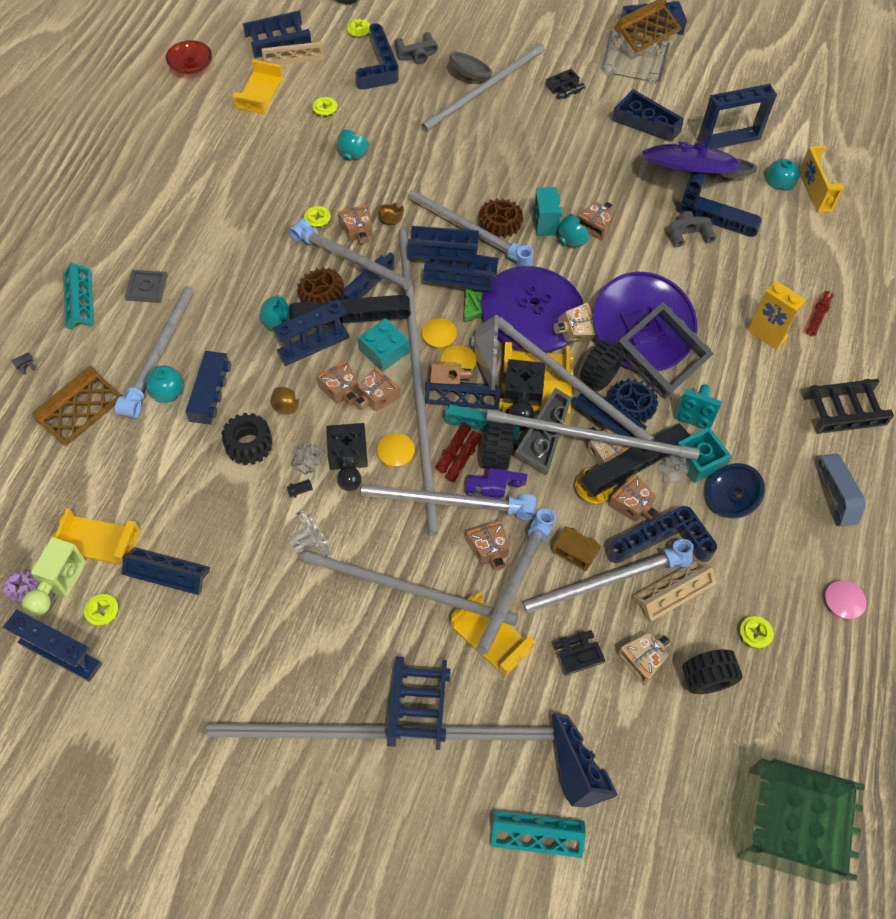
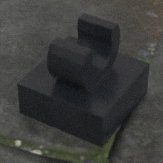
(22, 361)

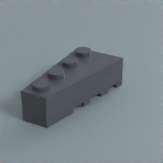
(540, 445)

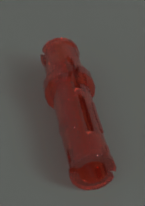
(822, 308)
(473, 439)
(449, 454)

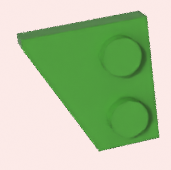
(472, 304)

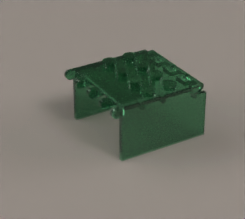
(804, 822)

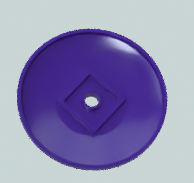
(691, 158)
(512, 298)
(630, 300)

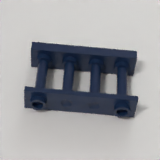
(275, 23)
(443, 244)
(463, 274)
(315, 342)
(52, 645)
(398, 710)

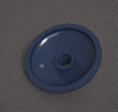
(728, 483)

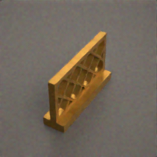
(641, 16)
(64, 397)

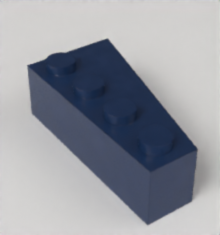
(674, 8)
(647, 116)

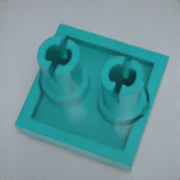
(698, 407)

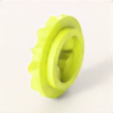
(358, 31)
(329, 103)
(313, 212)
(92, 608)
(765, 631)

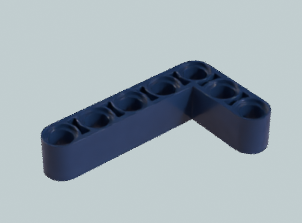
(387, 71)
(719, 214)
(661, 533)

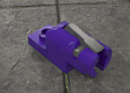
(495, 484)

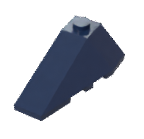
(580, 774)

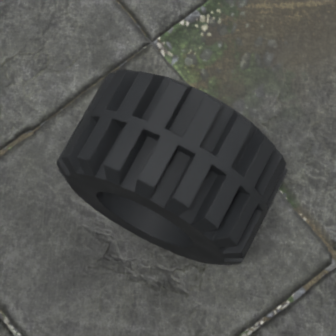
(601, 365)
(244, 426)
(498, 446)
(712, 671)

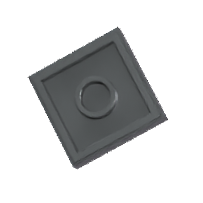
(146, 286)

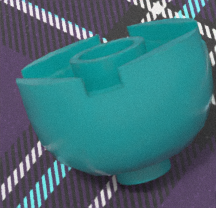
(352, 146)
(783, 174)
(572, 232)
(274, 312)
(164, 384)

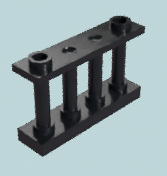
(844, 421)

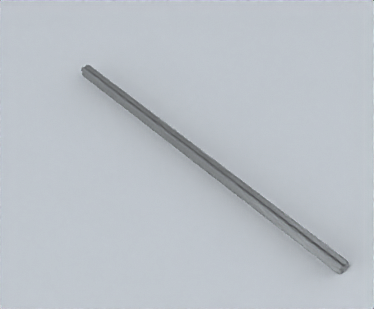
(375, 731)

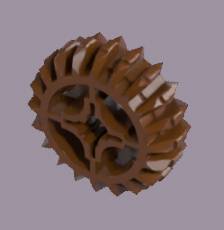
(502, 212)
(318, 284)

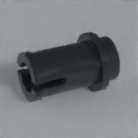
(299, 488)

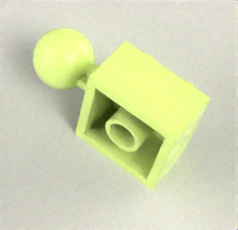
(55, 573)

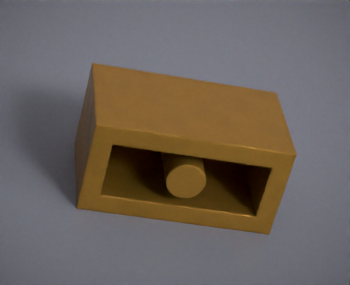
(576, 548)

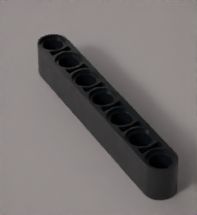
(361, 308)
(630, 462)

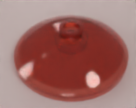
(188, 57)

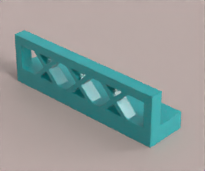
(73, 292)
(474, 418)
(539, 828)

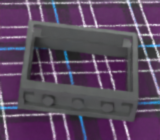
(645, 369)

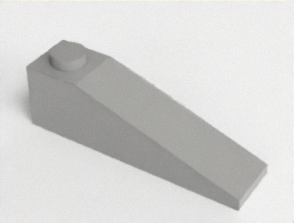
(486, 349)

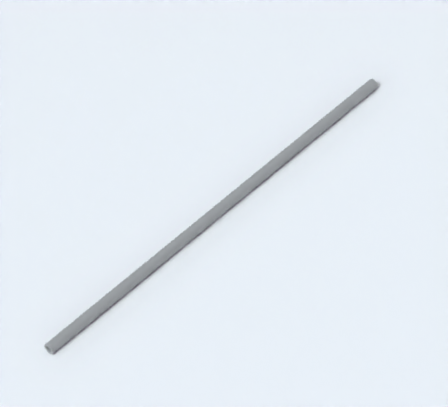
(418, 388)

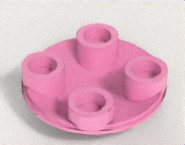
(845, 599)

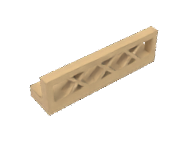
(293, 53)
(677, 591)

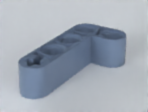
(843, 488)

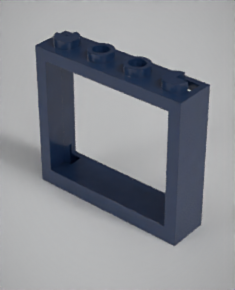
(731, 100)

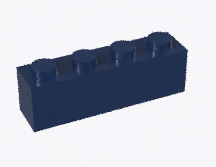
(208, 387)

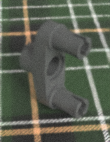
(417, 51)
(689, 224)

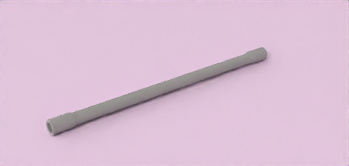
(434, 120)
(637, 431)
(681, 451)
(322, 561)

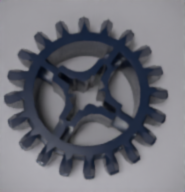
(637, 397)

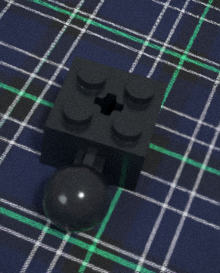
(524, 386)
(347, 452)

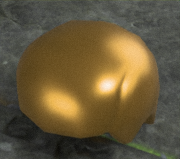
(391, 213)
(284, 400)

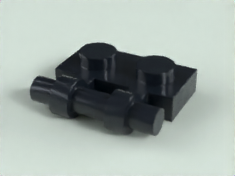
(562, 81)
(579, 658)

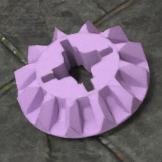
(12, 591)

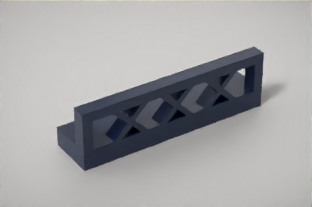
(367, 280)
(463, 387)
(593, 410)
(164, 570)

